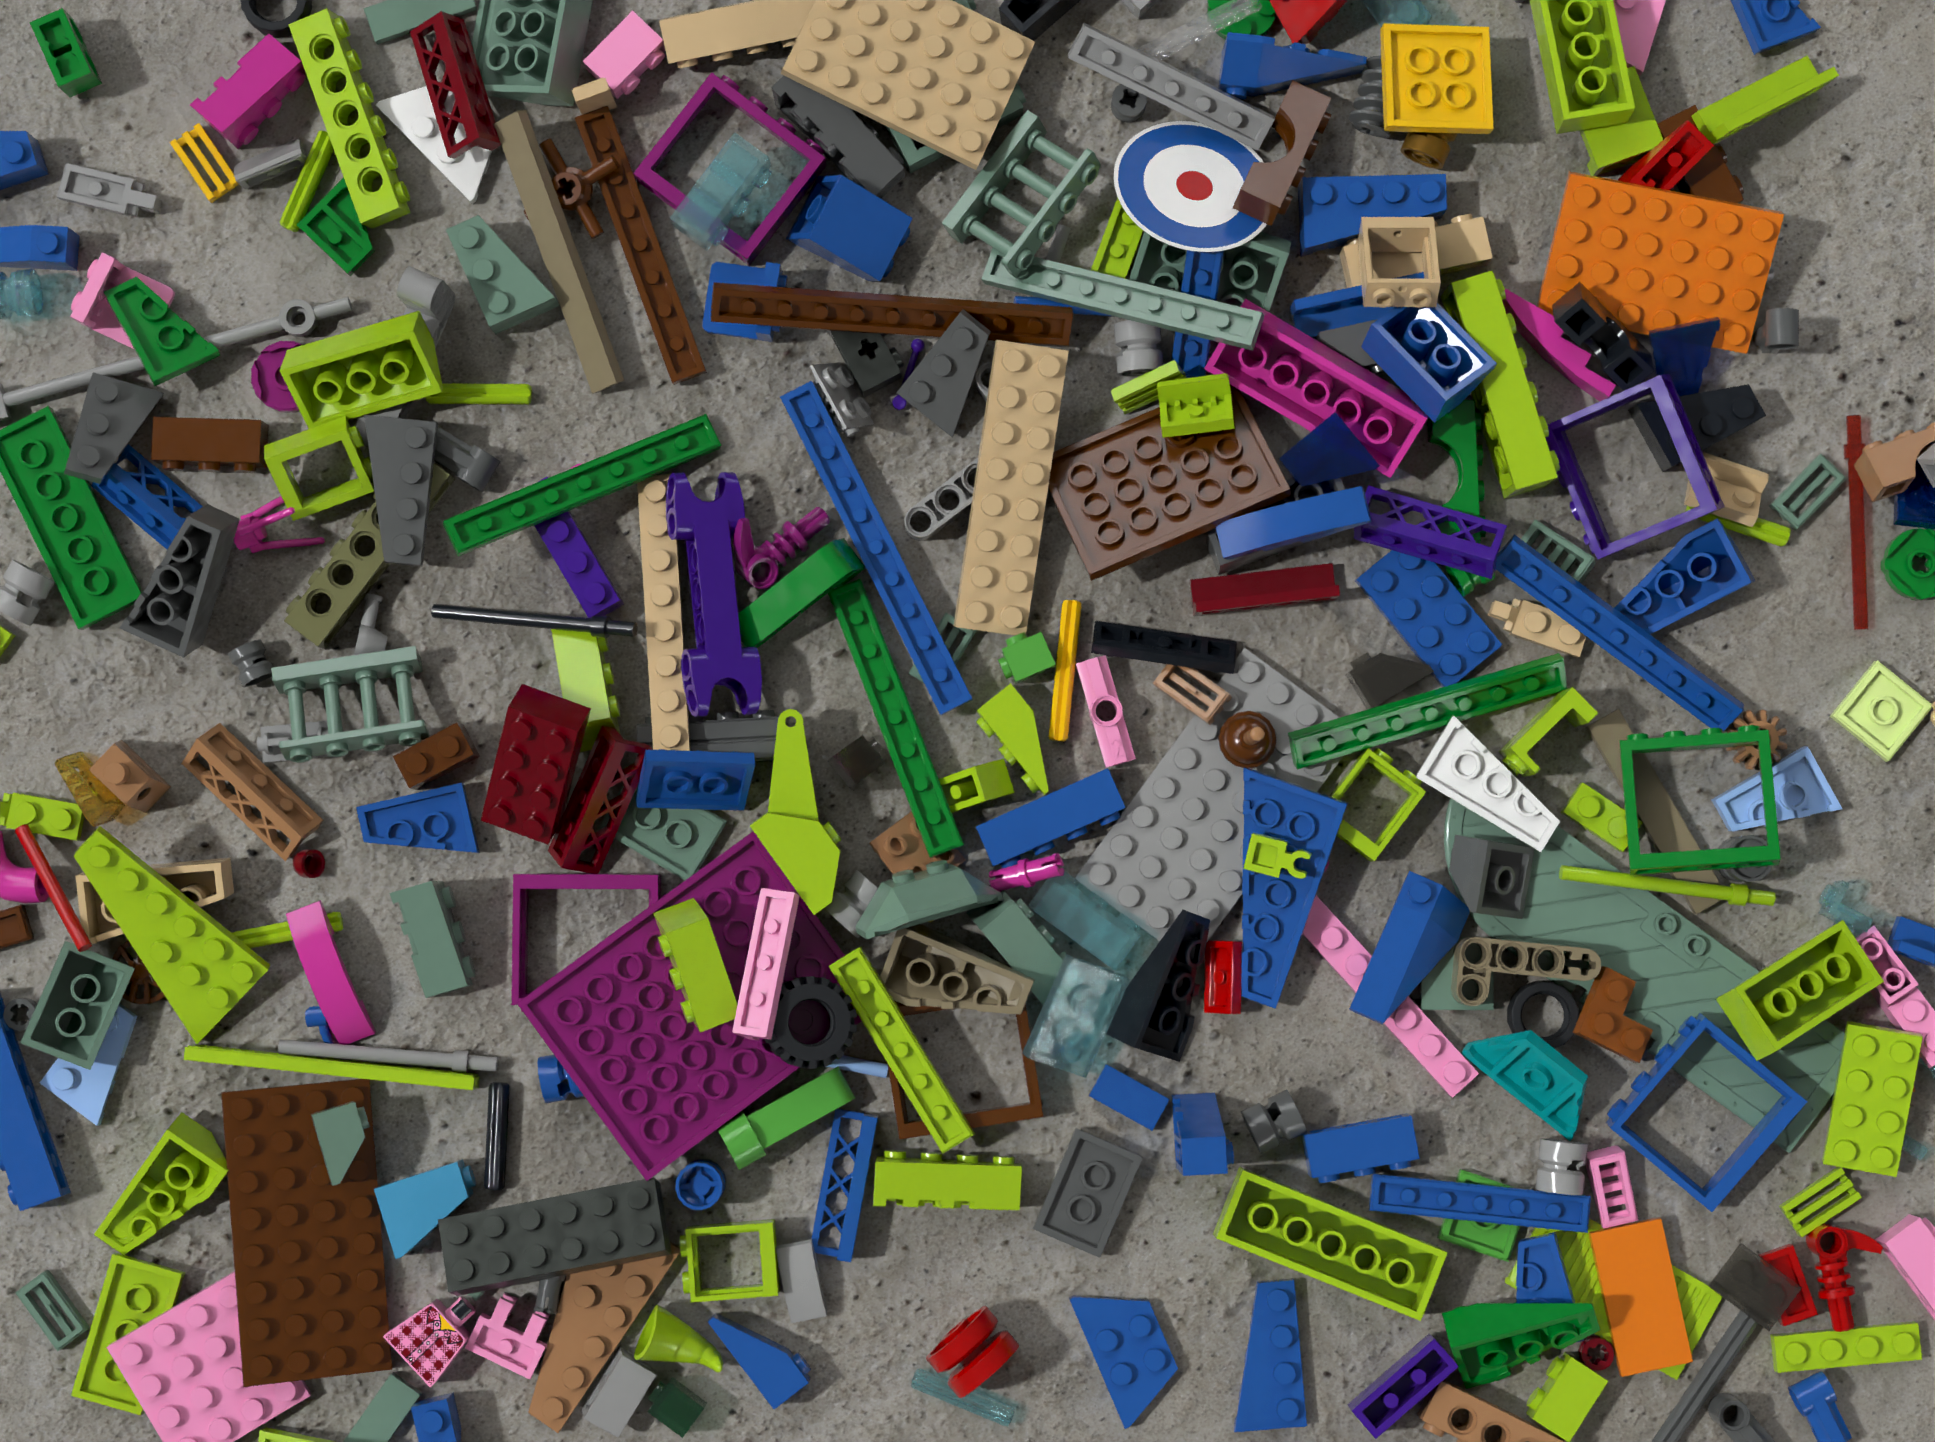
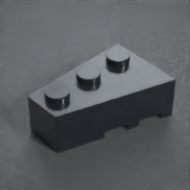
(1710, 413)

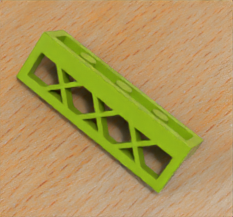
(1761, 99)

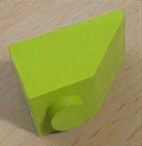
(976, 785)

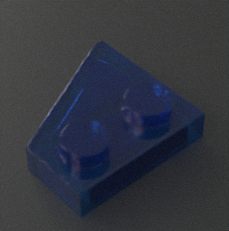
(1683, 352)

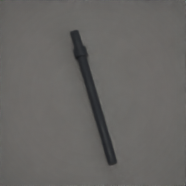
(597, 625)

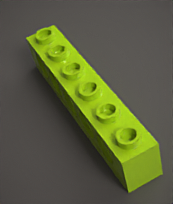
(311, 38)

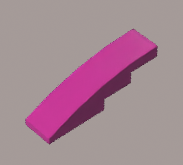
(1545, 337)

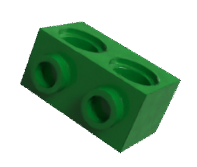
(65, 52)

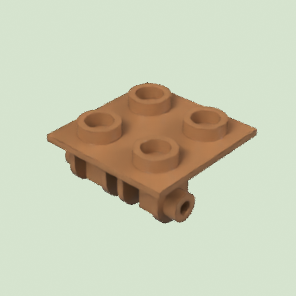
(904, 849)

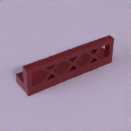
(466, 83)
(1263, 589)
(587, 800)

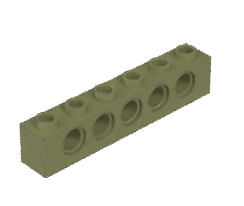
(367, 571)

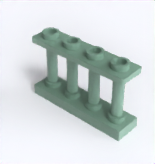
(1008, 165)
(330, 676)

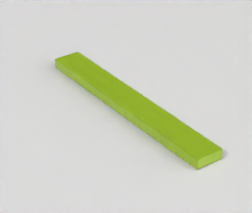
(331, 1066)

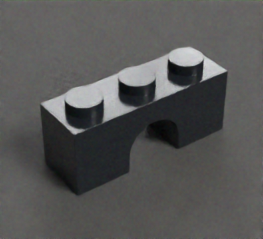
(1590, 322)

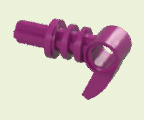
(774, 553)

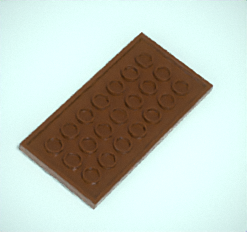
(300, 1246)

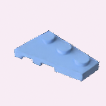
(1798, 791)
(89, 1089)

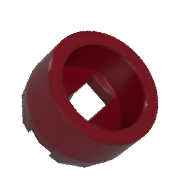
(309, 863)

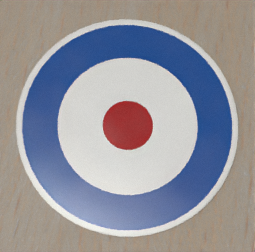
(1183, 185)

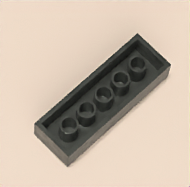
(554, 1236)

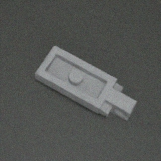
(105, 191)

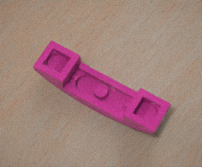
(328, 974)

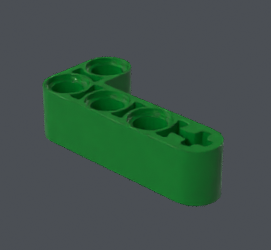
(798, 591)

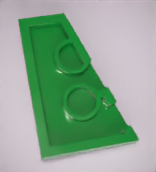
(157, 334)

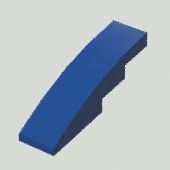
(1293, 522)

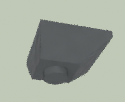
(1491, 875)

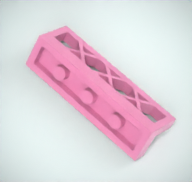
(765, 964)

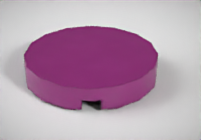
(268, 381)

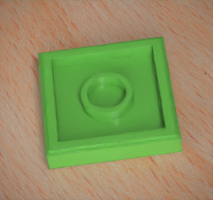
(1484, 1237)

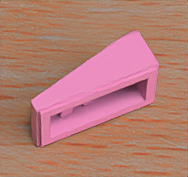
(1595, 1174)

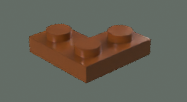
(1603, 1017)

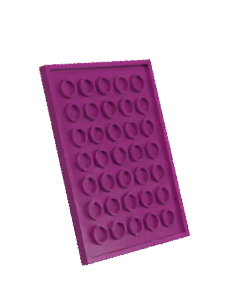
(623, 1028)

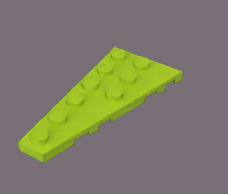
(182, 946)

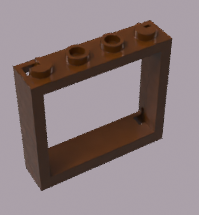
(975, 1118)

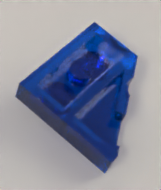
(1327, 454)

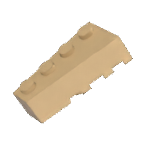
(199, 880)

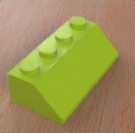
(363, 370)

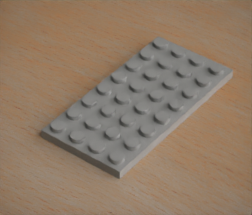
(1186, 823)

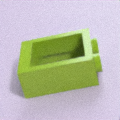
(280, 451)
(1406, 781)
(769, 1263)

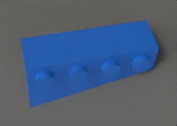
(1334, 205)

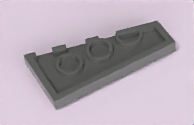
(402, 479)

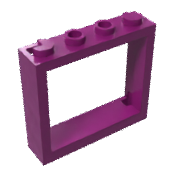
(756, 110)
(523, 882)

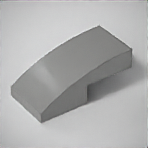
(801, 1281)

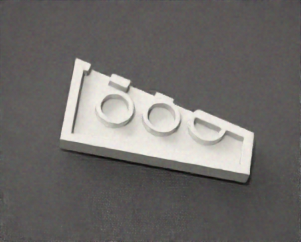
(1480, 782)

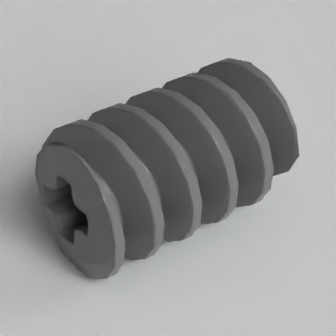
(1369, 106)

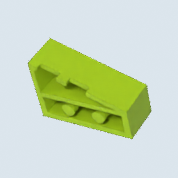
(587, 679)
(696, 965)

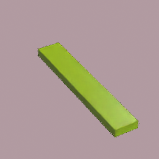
(901, 1050)

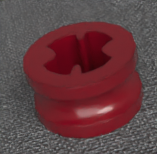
(1599, 1364)

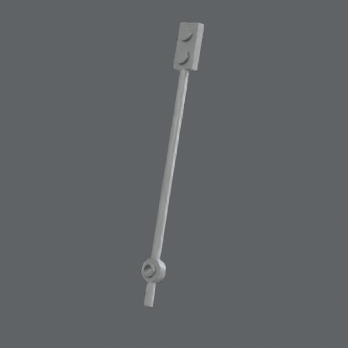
(284, 321)

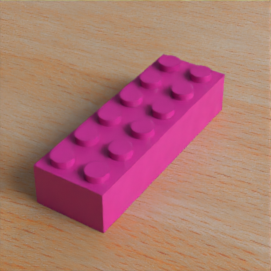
(1313, 381)

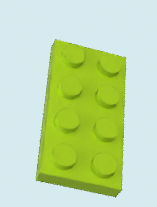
(1872, 1098)
(129, 1298)

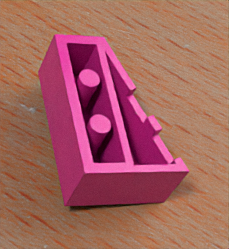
(252, 91)

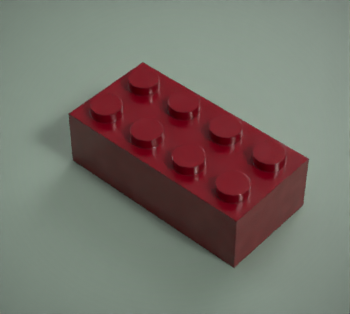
(535, 763)

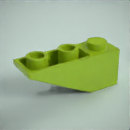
(1015, 727)

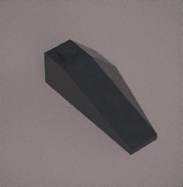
(1159, 997)

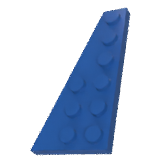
(1279, 907)

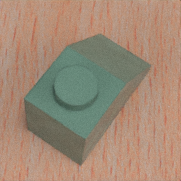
(340, 1136)

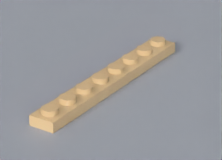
(662, 618)

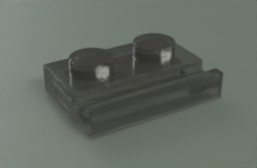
(1755, 1286)

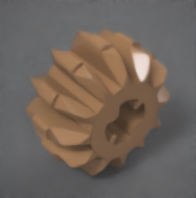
(1749, 752)

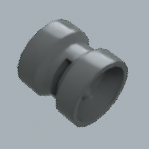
(251, 663)

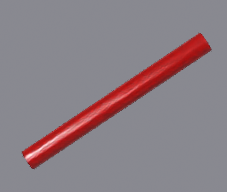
(53, 888)

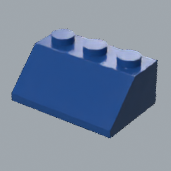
(1428, 357)

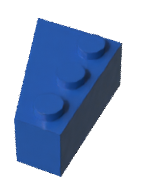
(1200, 1135)

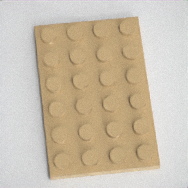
(913, 67)

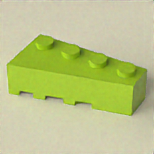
(947, 1182)

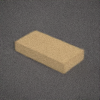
(594, 96)

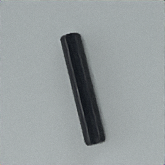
(496, 1136)

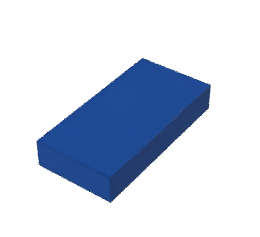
(1129, 1097)

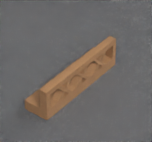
(253, 786)

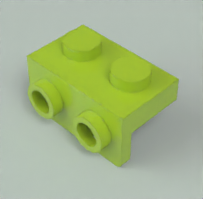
(1195, 405)

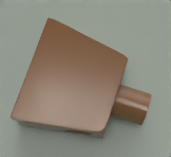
(128, 776)

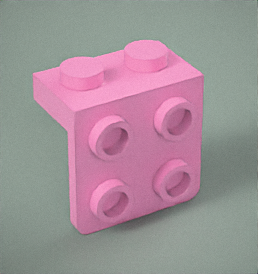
(93, 309)

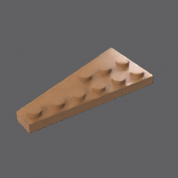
(588, 1327)

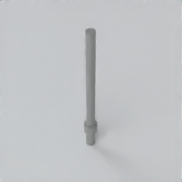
(458, 1060)

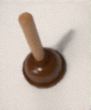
(1247, 739)

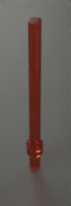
(1852, 452)

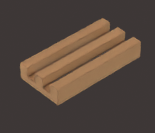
(1214, 706)

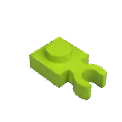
(1269, 856)

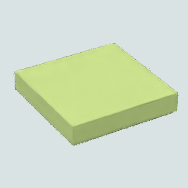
(1881, 711)

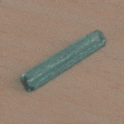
(973, 1402)

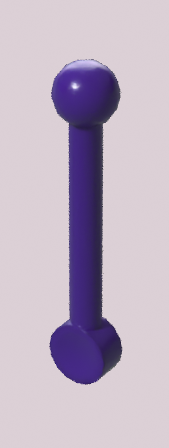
(917, 346)

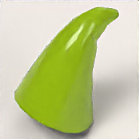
(673, 1340)

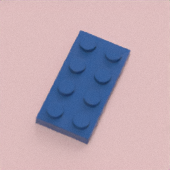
(1429, 615)

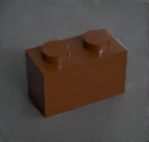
(436, 756)

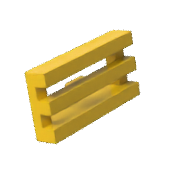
(188, 138)

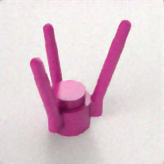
(252, 530)

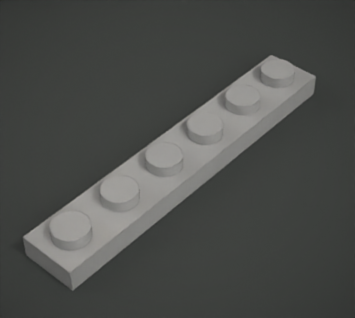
(1170, 86)

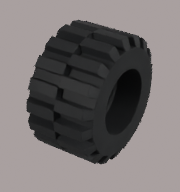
(840, 1028)

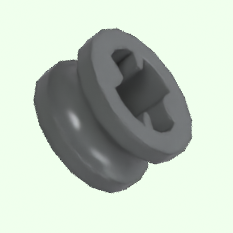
(10, 1013)

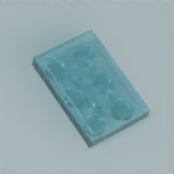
(1076, 1016)

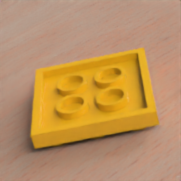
(1436, 78)

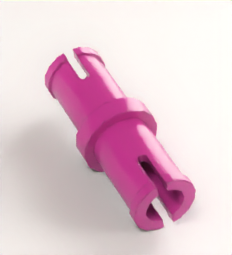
(1026, 872)

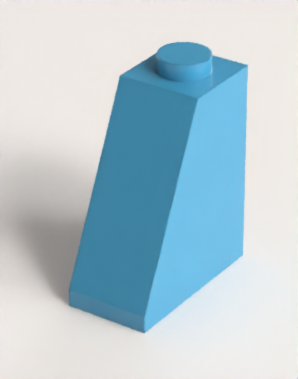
(417, 1202)

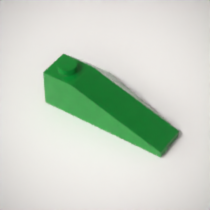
(1498, 1336)

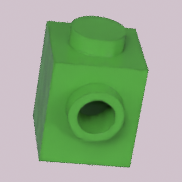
(1025, 657)

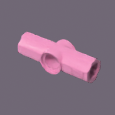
(1100, 688)

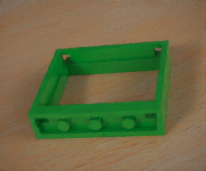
(1700, 859)

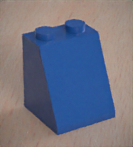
(850, 227)

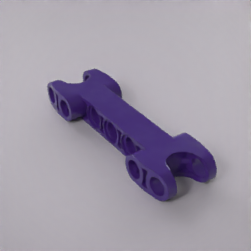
(708, 538)

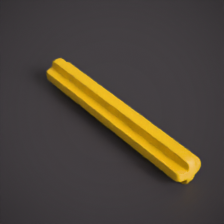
(1065, 670)

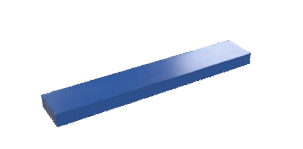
(1479, 1203)

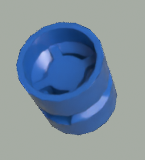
(555, 1081)
(700, 1184)

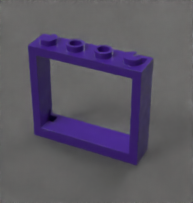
(1685, 442)

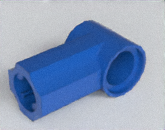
(1816, 1401)

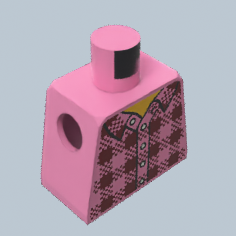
(432, 1337)

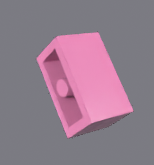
(626, 55)

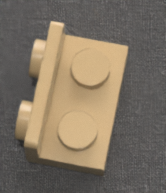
(1738, 487)

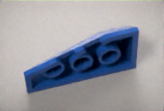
(1257, 67)
(1690, 577)
(1414, 939)

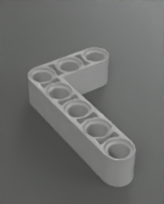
(435, 302)
(957, 485)

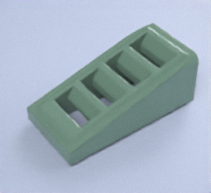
(1587, 561)

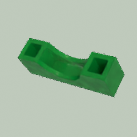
(1457, 437)

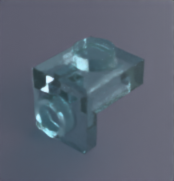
(1836, 911)

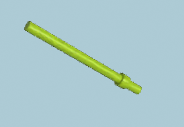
(1735, 893)

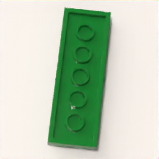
(66, 520)

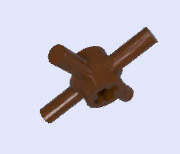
(583, 185)

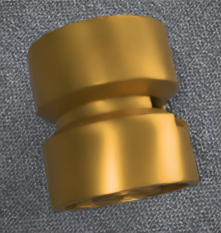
(1428, 148)

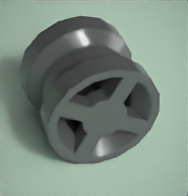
(1130, 109)

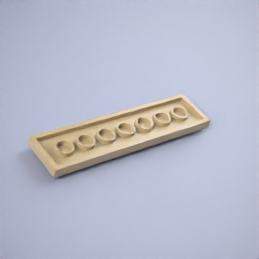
(1010, 488)

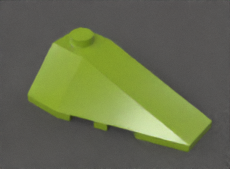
(172, 1180)

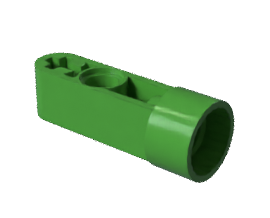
(751, 1134)

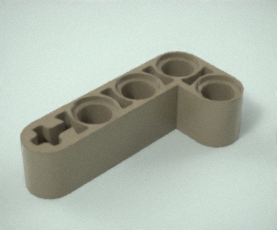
(1525, 965)

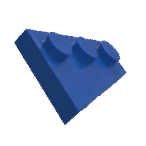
(422, 819)
(1542, 1272)

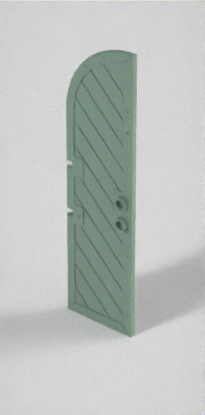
(1674, 969)

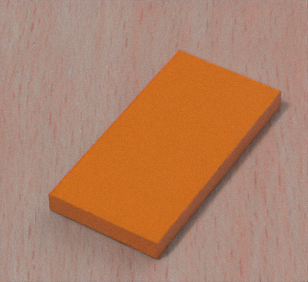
(1640, 1297)

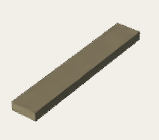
(1653, 803)

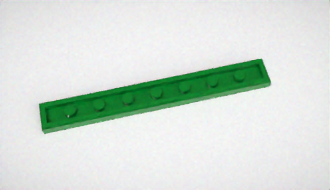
(581, 485)
(1427, 711)
(895, 718)

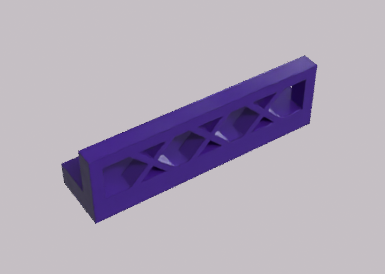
(1427, 543)

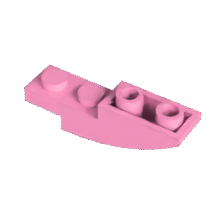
(1899, 993)

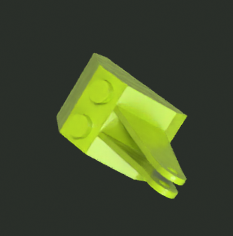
(791, 826)

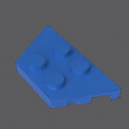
(1127, 1350)

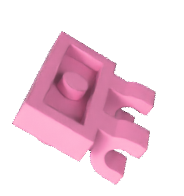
(506, 1344)

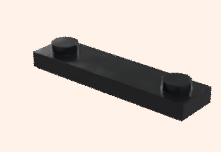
(1164, 647)

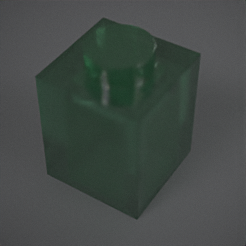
(675, 1406)

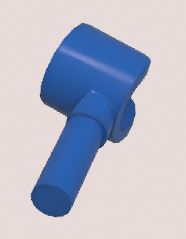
(314, 1018)

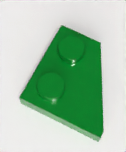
(337, 229)

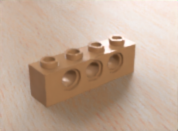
(1447, 1398)

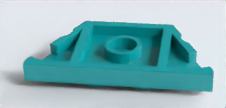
(1534, 1076)

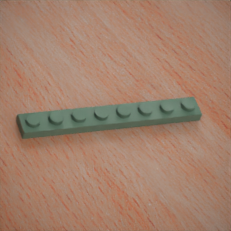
(1129, 300)

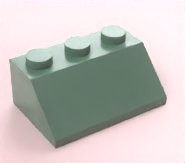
(77, 1005)

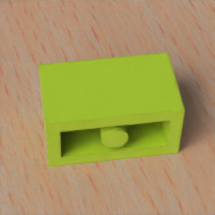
(1565, 1396)

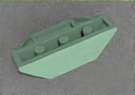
(923, 897)

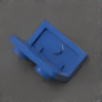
(739, 274)

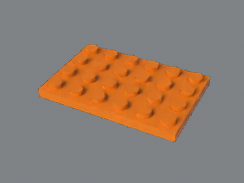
(1662, 256)

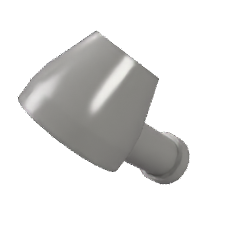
(370, 639)

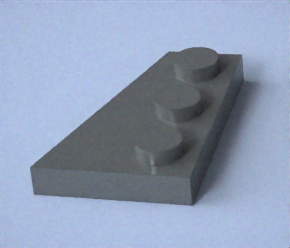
(107, 424)

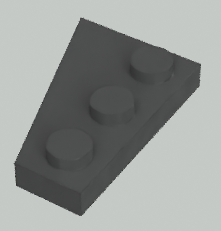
(946, 373)

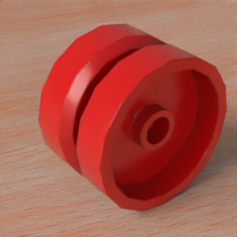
(977, 1356)

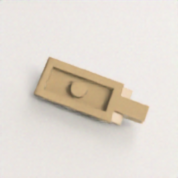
(1538, 626)

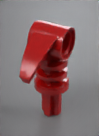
(1833, 1275)

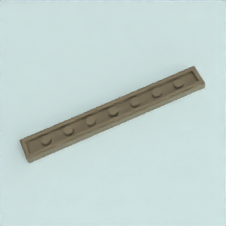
(558, 251)

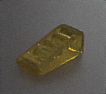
(91, 795)

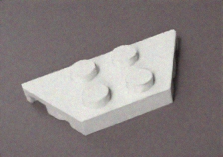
(416, 119)

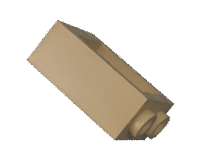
(1416, 235)

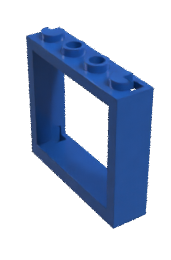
(1746, 1153)

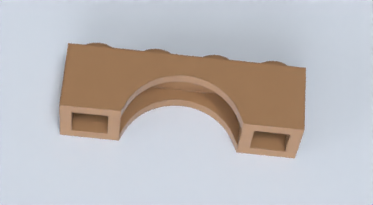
(1891, 466)

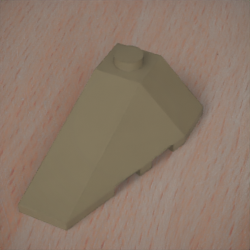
(944, 973)

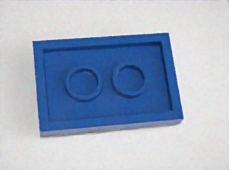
(695, 780)

